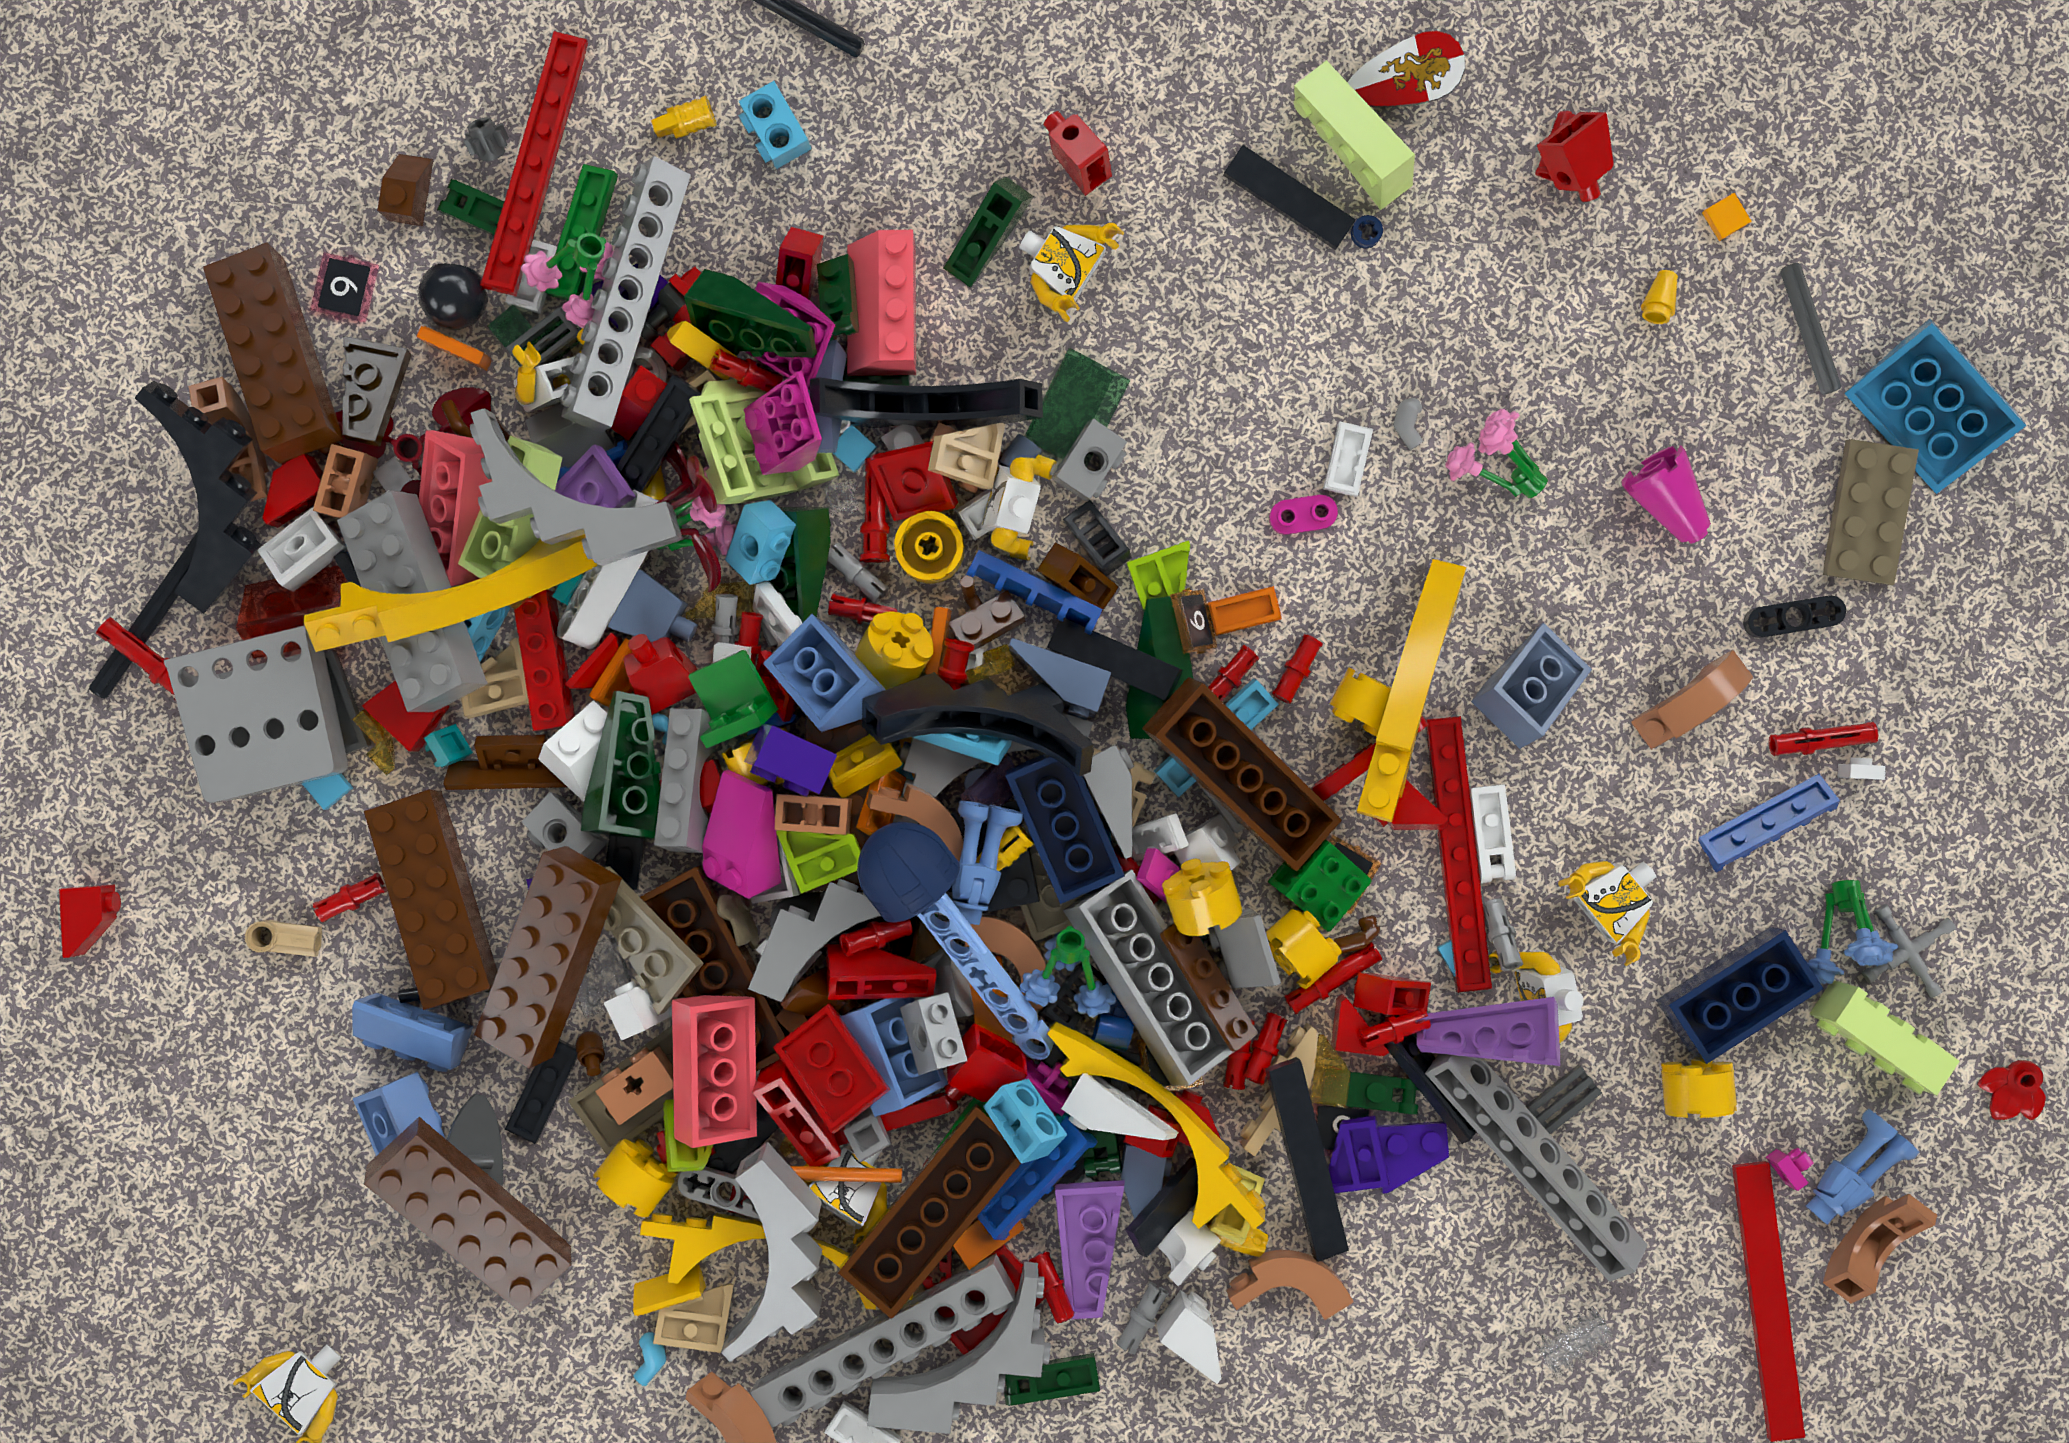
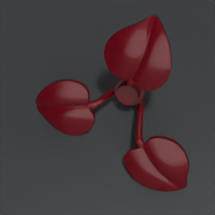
(411, 447)
(694, 471)

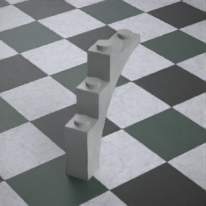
(518, 493)
(938, 766)
(798, 939)
(787, 1214)
(934, 1397)

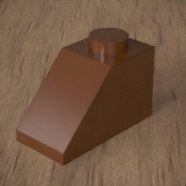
(405, 190)
(1077, 576)
(812, 995)

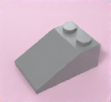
(1112, 790)
(1245, 952)

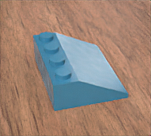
(1935, 402)

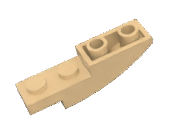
(1303, 1046)

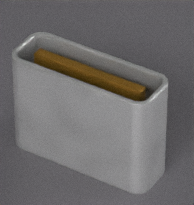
(392, 475)

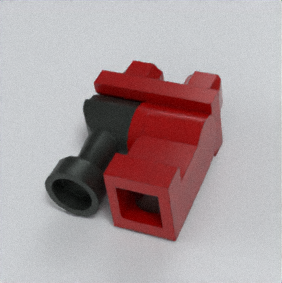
(671, 306)

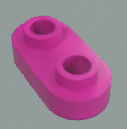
(1303, 514)

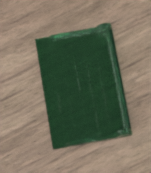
(1075, 396)

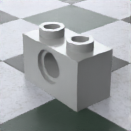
(1072, 471)
(554, 814)
(933, 1033)

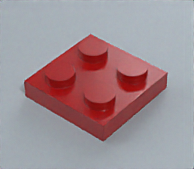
(909, 484)

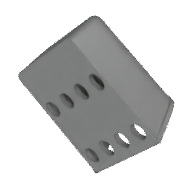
(261, 721)

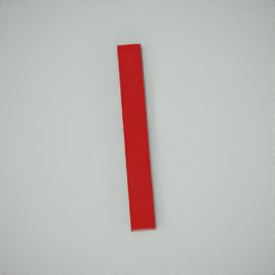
(534, 163)
(1459, 855)
(1768, 1301)

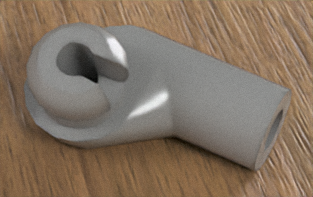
(1405, 421)

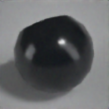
(452, 296)

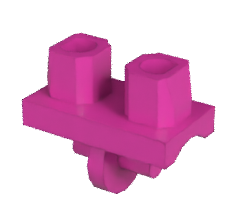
(1049, 1084)

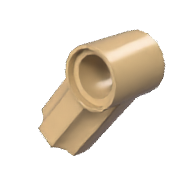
(286, 938)

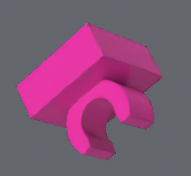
(1790, 1166)

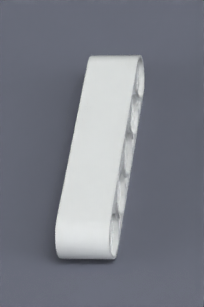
(600, 594)

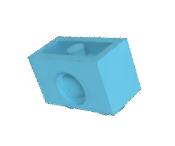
(760, 542)

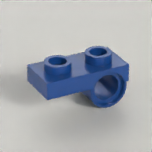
(1113, 1028)

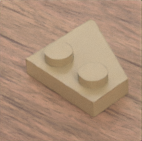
(968, 455)
(505, 684)
(697, 1322)

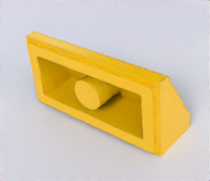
(695, 344)
(862, 765)
(659, 1294)

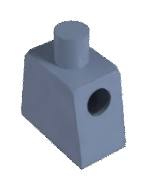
(652, 611)

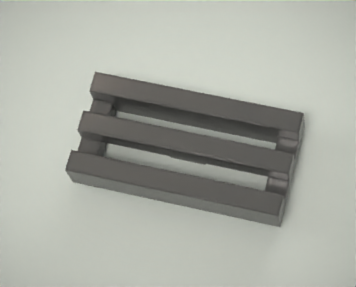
(541, 327)
(1573, 1109)

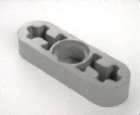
(701, 1193)

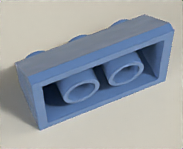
(822, 675)
(410, 1031)
(884, 1039)
(393, 1108)

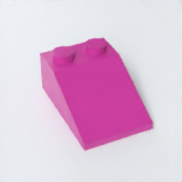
(741, 837)

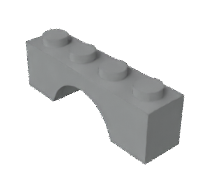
(680, 813)

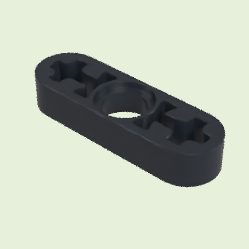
(1807, 616)

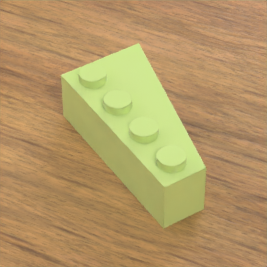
(1356, 134)
(498, 545)
(1888, 1039)

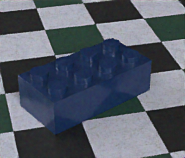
(1064, 826)
(1739, 994)

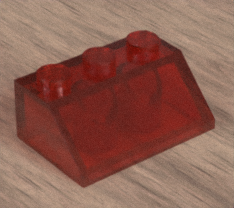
(273, 608)

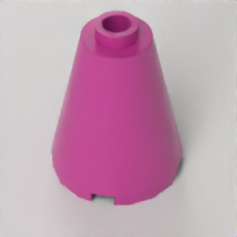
(1670, 494)

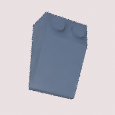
(1075, 682)
(1532, 687)

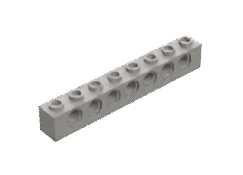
(668, 187)
(1539, 1163)
(784, 1408)

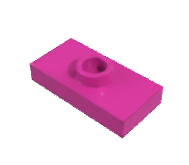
(1155, 870)

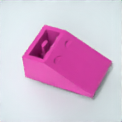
(808, 313)
(784, 427)

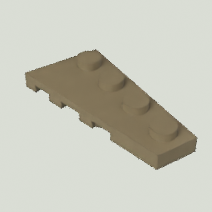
(652, 948)

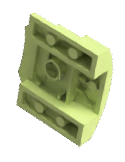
(731, 452)

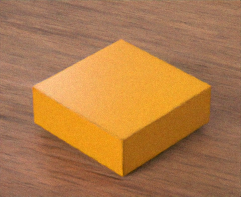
(1726, 216)

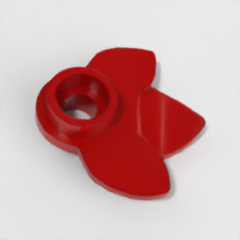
(2011, 1095)

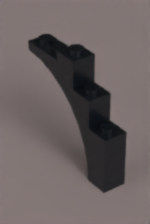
(927, 405)
(221, 495)
(981, 708)

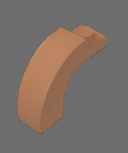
(218, 400)
(1696, 702)
(922, 808)
(1013, 943)
(1864, 1249)
(1291, 1270)
(730, 1410)

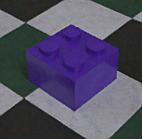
(788, 757)

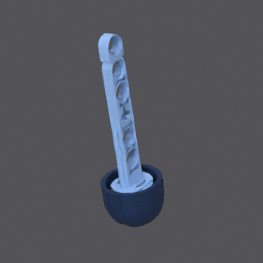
(906, 875)

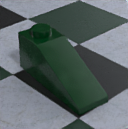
(988, 230)

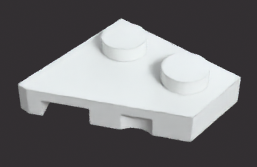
(778, 619)

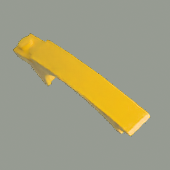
(374, 614)
(1409, 691)
(1217, 1182)
(696, 1241)

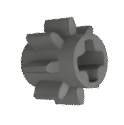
(486, 139)

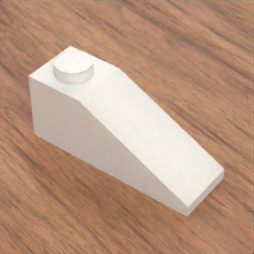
(1105, 1108)

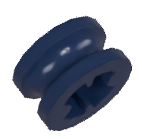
(1377, 229)

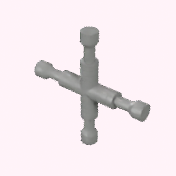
(1909, 950)

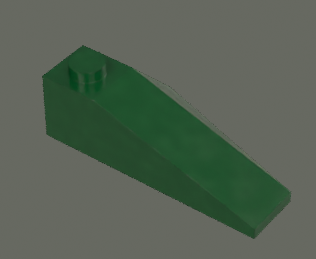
(745, 318)
(804, 560)
(1162, 640)
(625, 776)

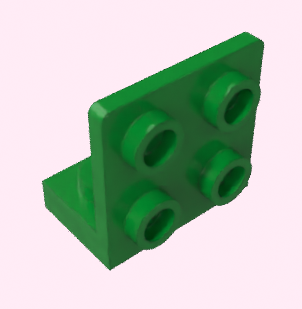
(732, 697)
(1323, 884)

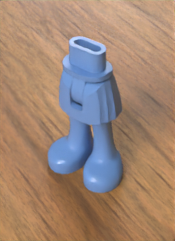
(979, 880)
(1842, 1187)

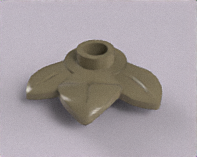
(737, 910)

